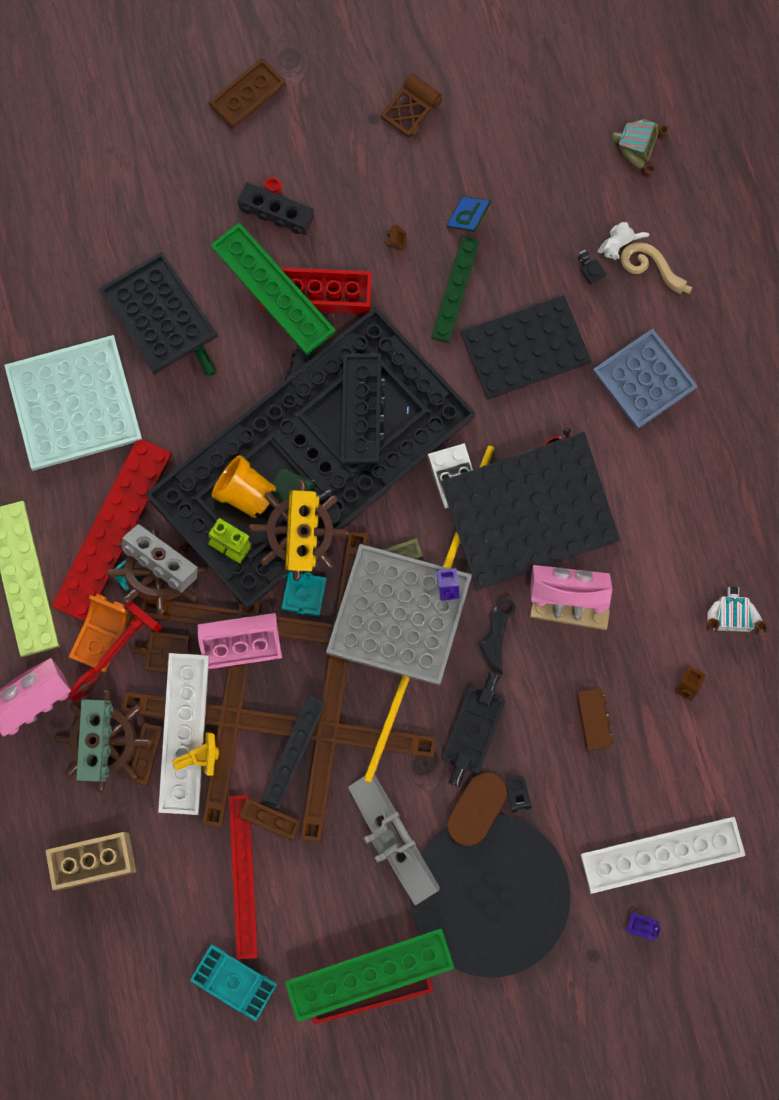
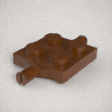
(159, 647)

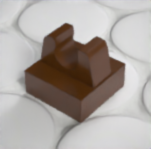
(397, 238)

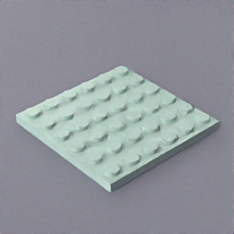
(73, 402)

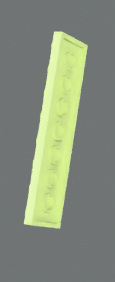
(24, 583)

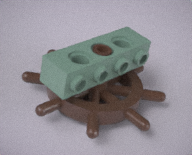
(91, 740)

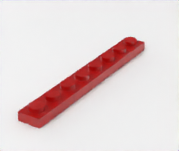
(243, 881)

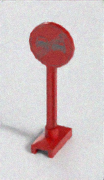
(89, 679)

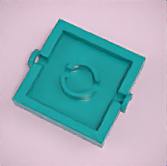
(304, 595)

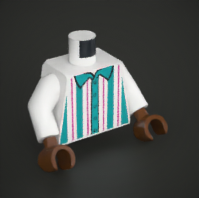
(734, 614)

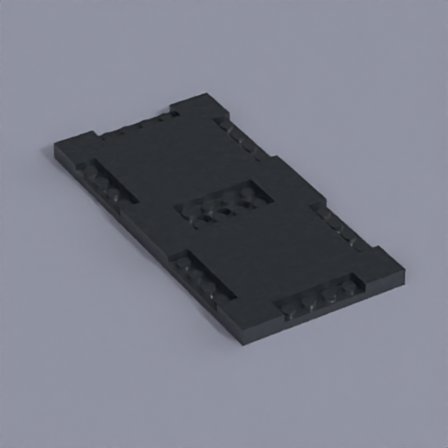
(267, 441)

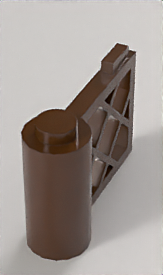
(422, 95)

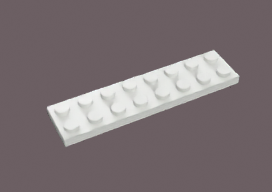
(183, 731)
(662, 855)

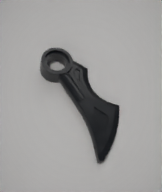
(492, 644)

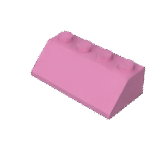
(240, 640)

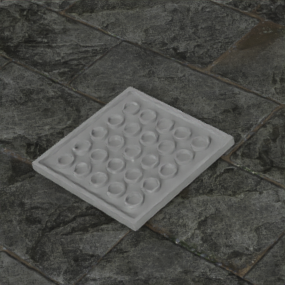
(396, 616)

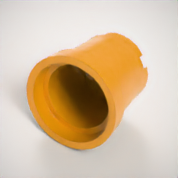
(242, 487)

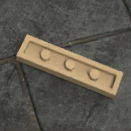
(588, 617)

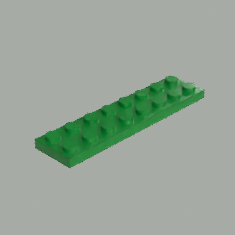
(273, 288)
(369, 975)

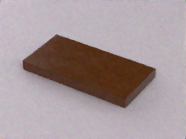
(247, 93)

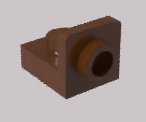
(690, 683)

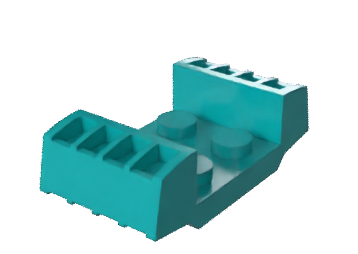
(233, 982)

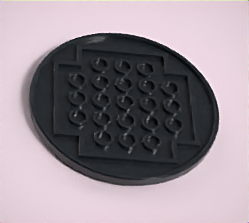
(496, 899)

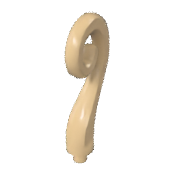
(670, 279)

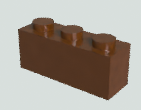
(594, 720)

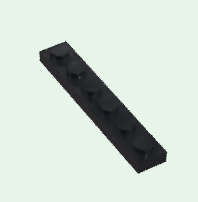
(293, 753)

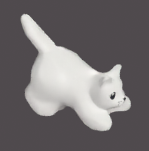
(620, 236)

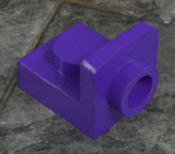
(448, 584)
(643, 926)

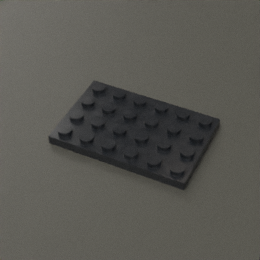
(158, 313)
(525, 347)

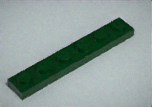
(455, 290)

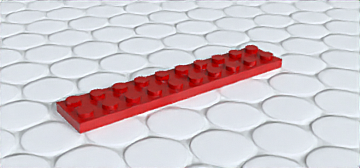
(116, 518)

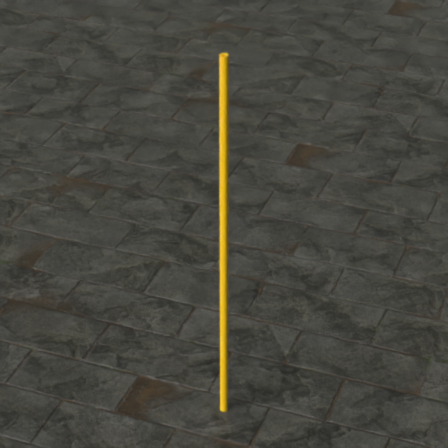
(404, 680)

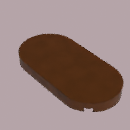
(477, 809)

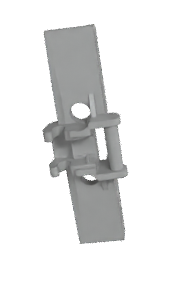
(413, 871)

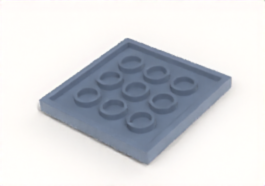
(645, 379)

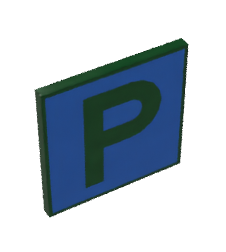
(468, 214)

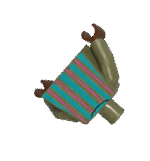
(638, 142)

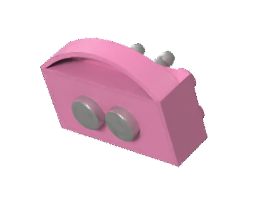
(570, 588)
(30, 695)

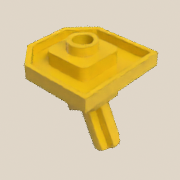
(200, 756)

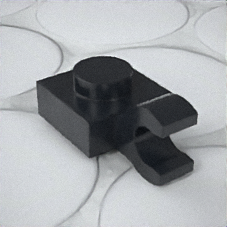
(591, 269)

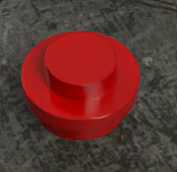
(273, 185)

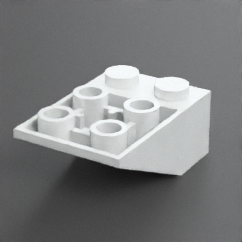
(447, 464)

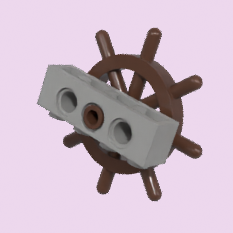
(162, 563)

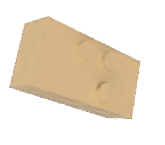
(90, 861)

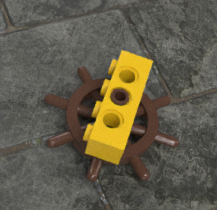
(300, 530)

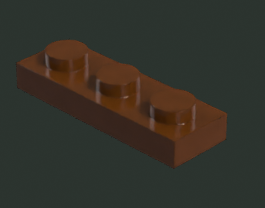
(145, 756)
(269, 819)

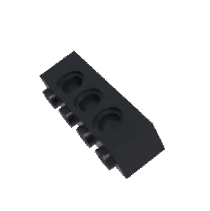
(270, 200)

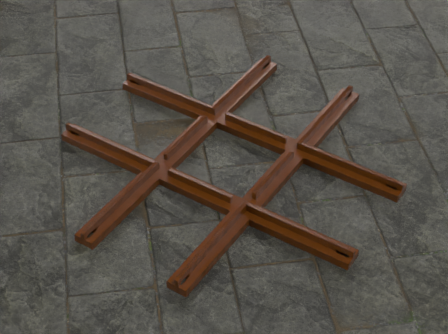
(231, 716)

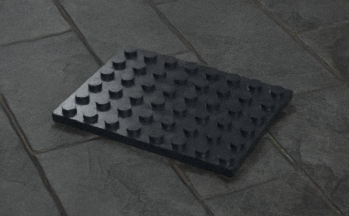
(530, 510)

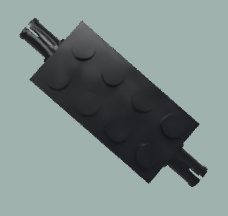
(473, 730)

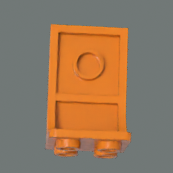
(100, 631)

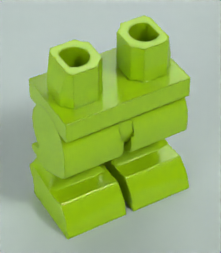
(228, 537)

